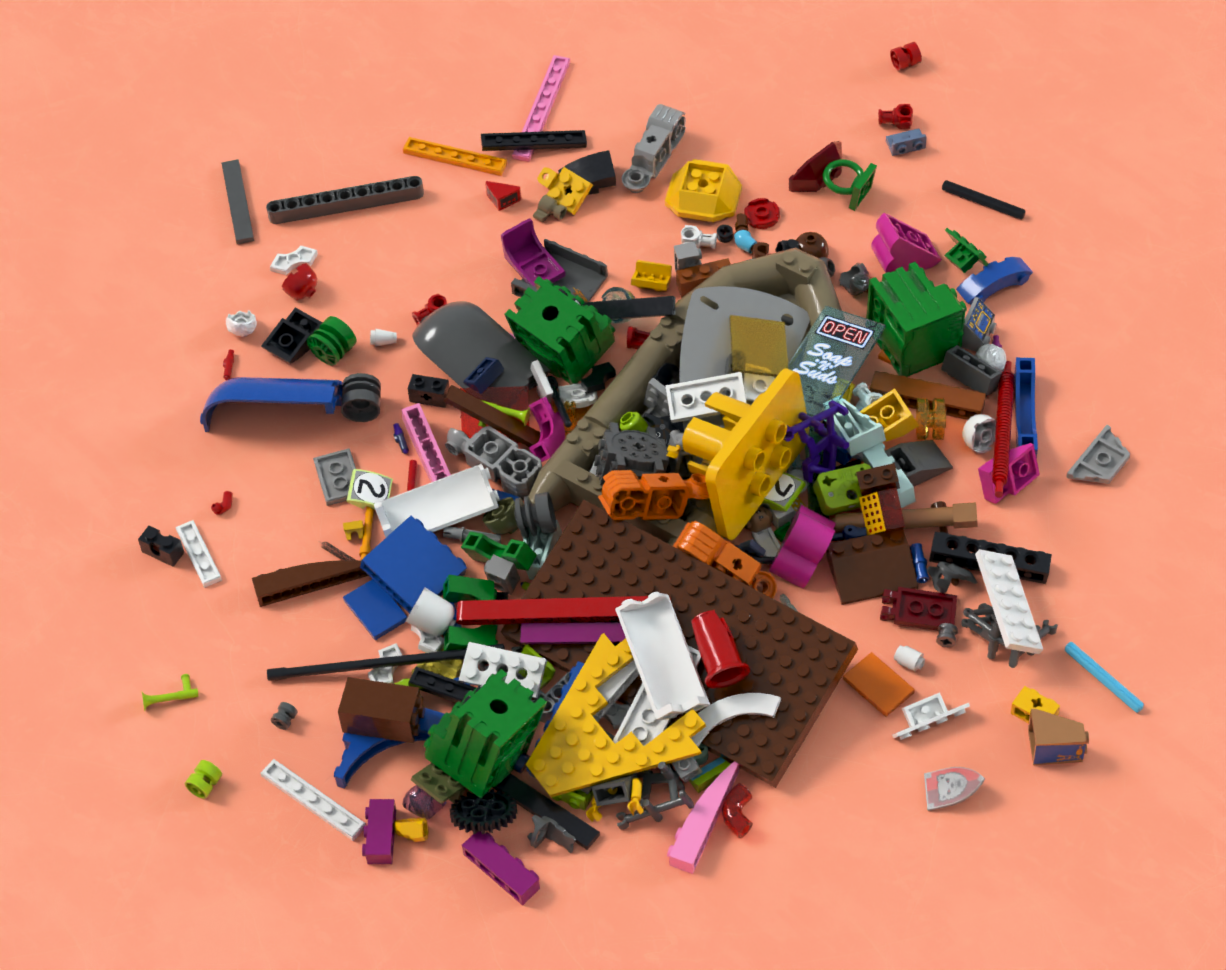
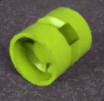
(201, 781)

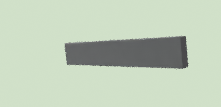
(237, 201)

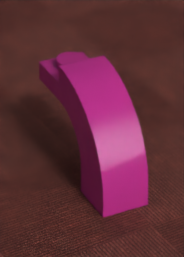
(551, 429)

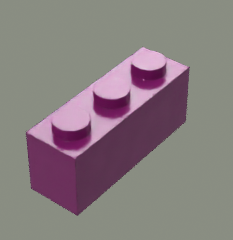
(379, 831)

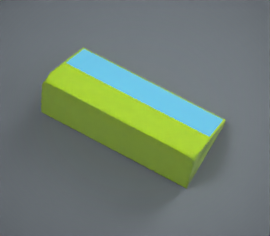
(709, 774)

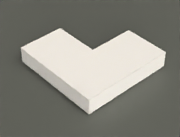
(543, 388)

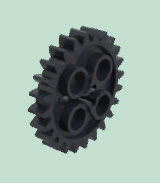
(483, 813)

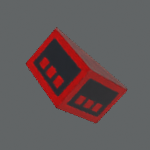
(502, 194)

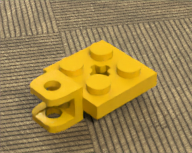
(560, 182)

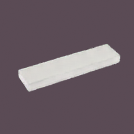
(198, 553)

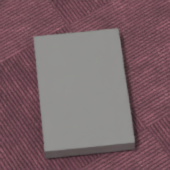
(335, 475)

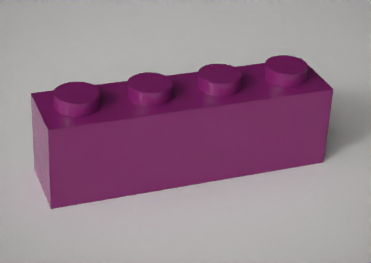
(501, 866)

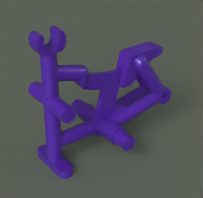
(828, 443)

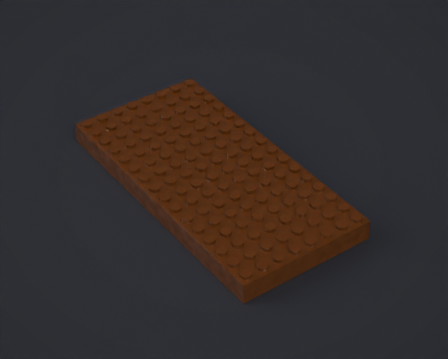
(782, 647)

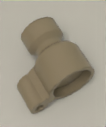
(547, 207)

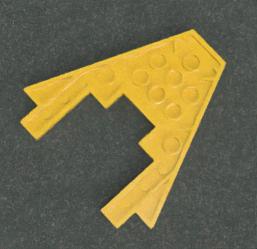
(578, 750)

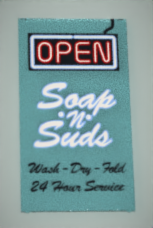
(833, 356)

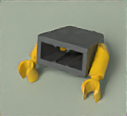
(616, 791)

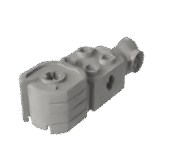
(662, 135)
(500, 455)

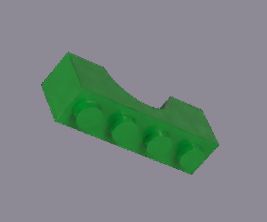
(482, 548)

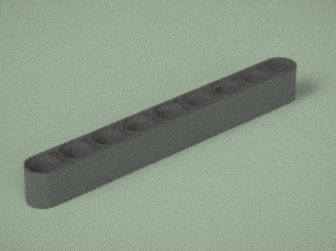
(345, 199)

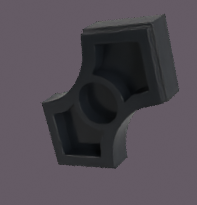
(598, 377)

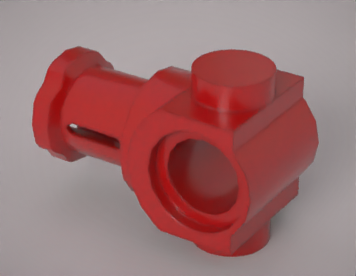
(900, 116)
(434, 303)

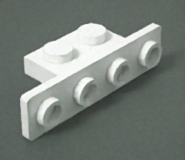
(926, 711)

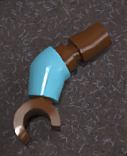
(745, 241)

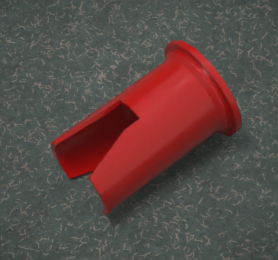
(718, 651)

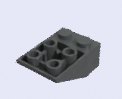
(919, 460)

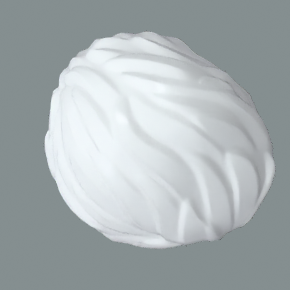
(241, 323)
(992, 355)

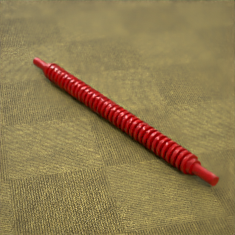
(1003, 429)

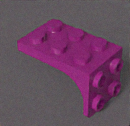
(528, 255)

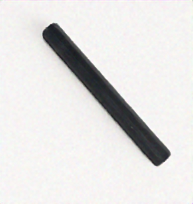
(983, 199)

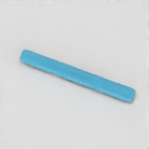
(1104, 677)

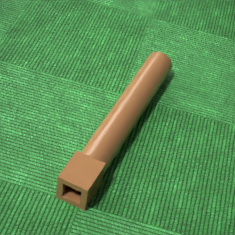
(960, 516)

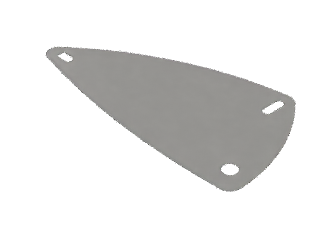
(708, 338)

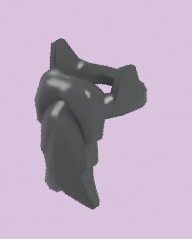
(948, 571)
(549, 828)

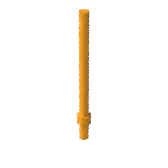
(365, 548)

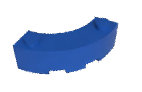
(994, 278)

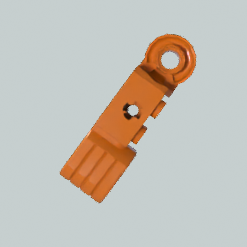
(651, 496)
(724, 556)

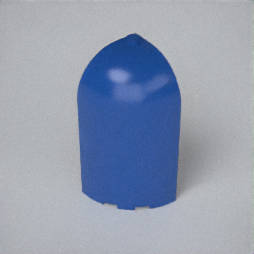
(273, 391)

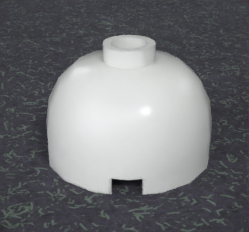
(979, 433)

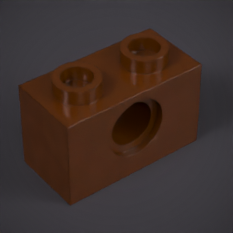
(878, 479)

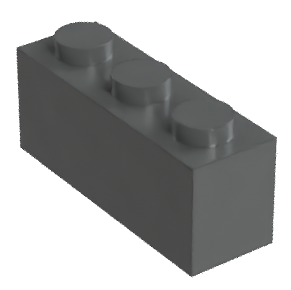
(971, 370)

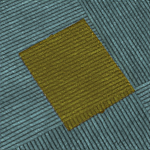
(758, 346)

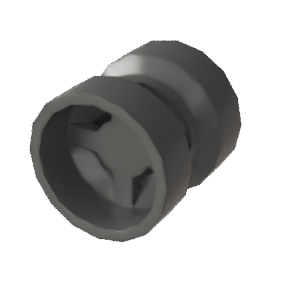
(283, 717)

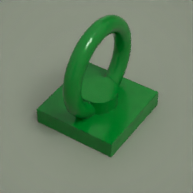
(860, 185)

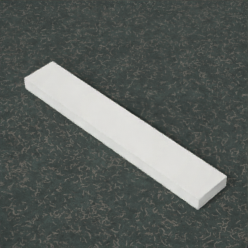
(313, 800)

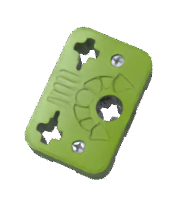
(836, 486)

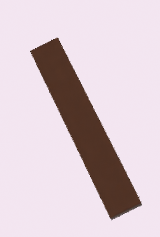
(491, 416)

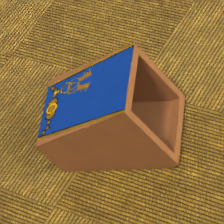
(1056, 739)

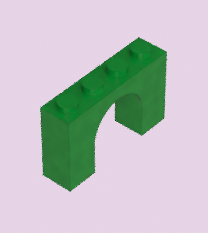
(468, 589)

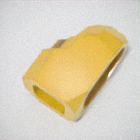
(412, 828)

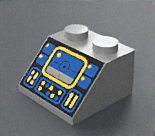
(978, 326)

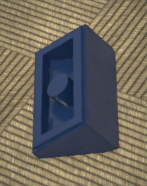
(484, 375)

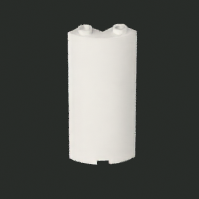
(441, 501)
(662, 656)

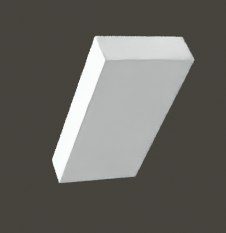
(767, 540)

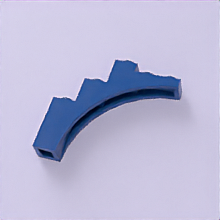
(362, 748)

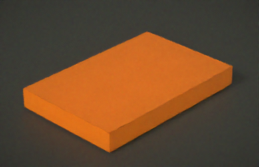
(878, 684)

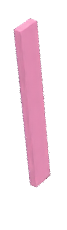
(544, 101)

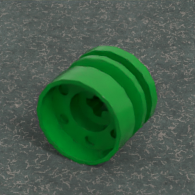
(331, 340)

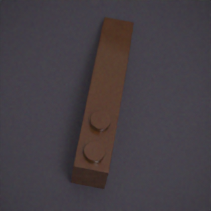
(304, 579)

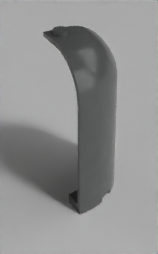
(463, 335)

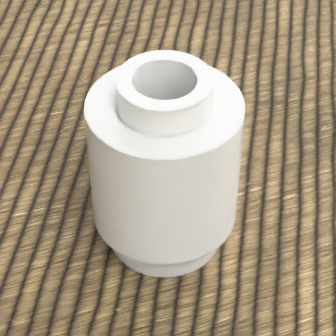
(909, 658)

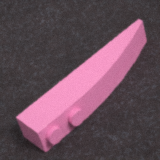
(424, 442)
(700, 822)

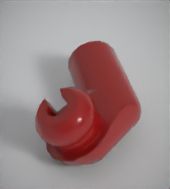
(220, 508)

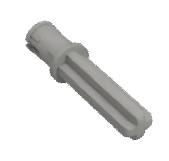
(461, 533)

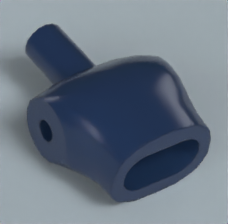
(850, 532)

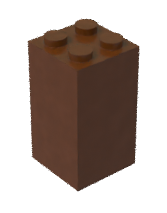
(381, 710)

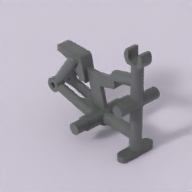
(992, 632)
(667, 775)

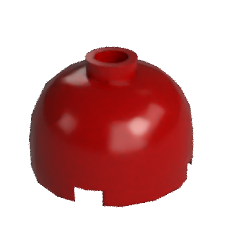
(302, 283)

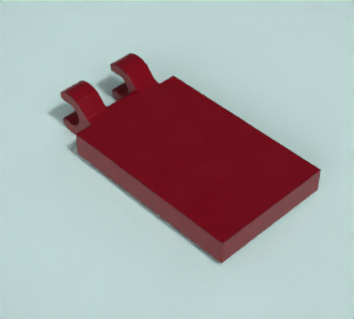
(918, 608)

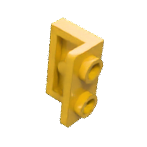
(651, 275)

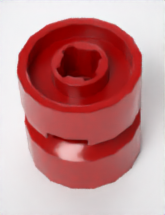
(905, 56)

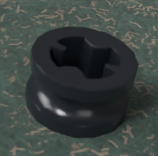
(728, 236)

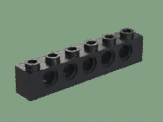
(961, 555)

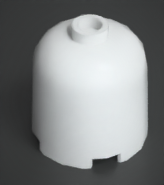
(432, 614)

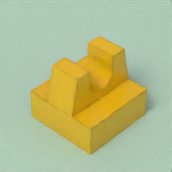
(354, 526)

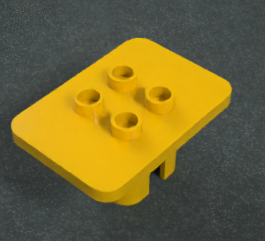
(749, 450)

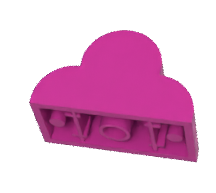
(901, 244)
(803, 546)

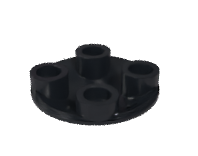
(667, 374)

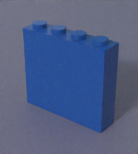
(410, 562)

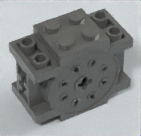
(631, 451)

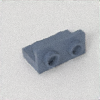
(906, 142)

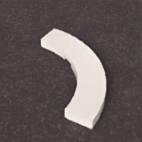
(734, 706)

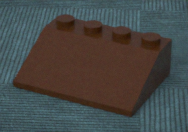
(871, 564)

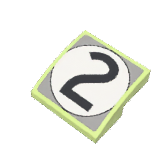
(368, 488)

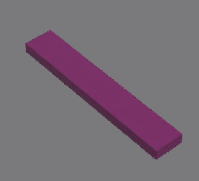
(570, 633)

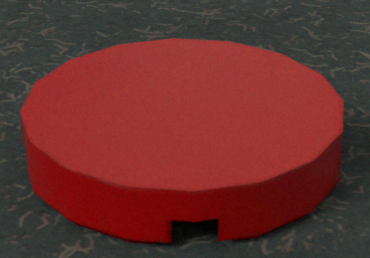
(762, 213)

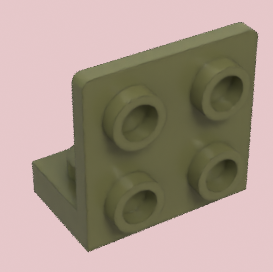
(438, 784)

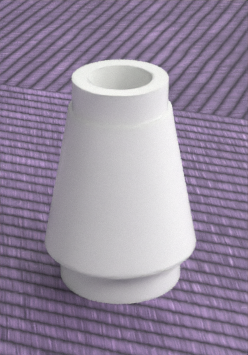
(382, 337)

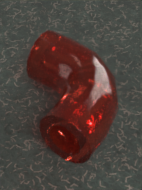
(732, 810)

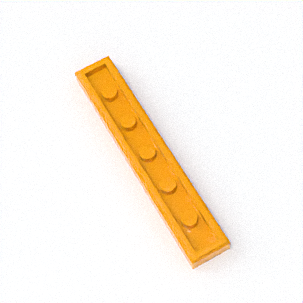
(455, 156)

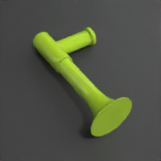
(522, 415)
(185, 694)

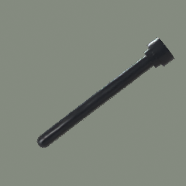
(558, 402)

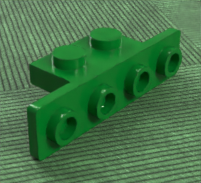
(964, 254)

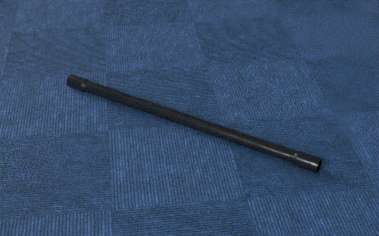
(284, 673)

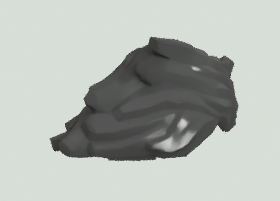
(856, 279)

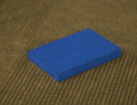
(375, 609)

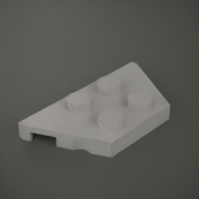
(1101, 459)

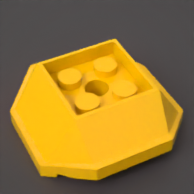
(704, 191)

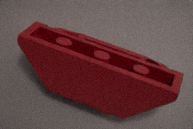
(810, 175)

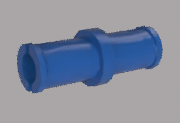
(919, 563)

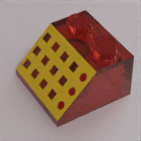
(882, 511)

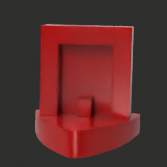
(636, 337)

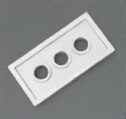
(696, 389)
(498, 657)

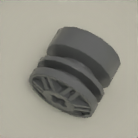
(361, 397)
(534, 515)

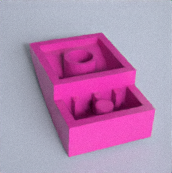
(1021, 471)

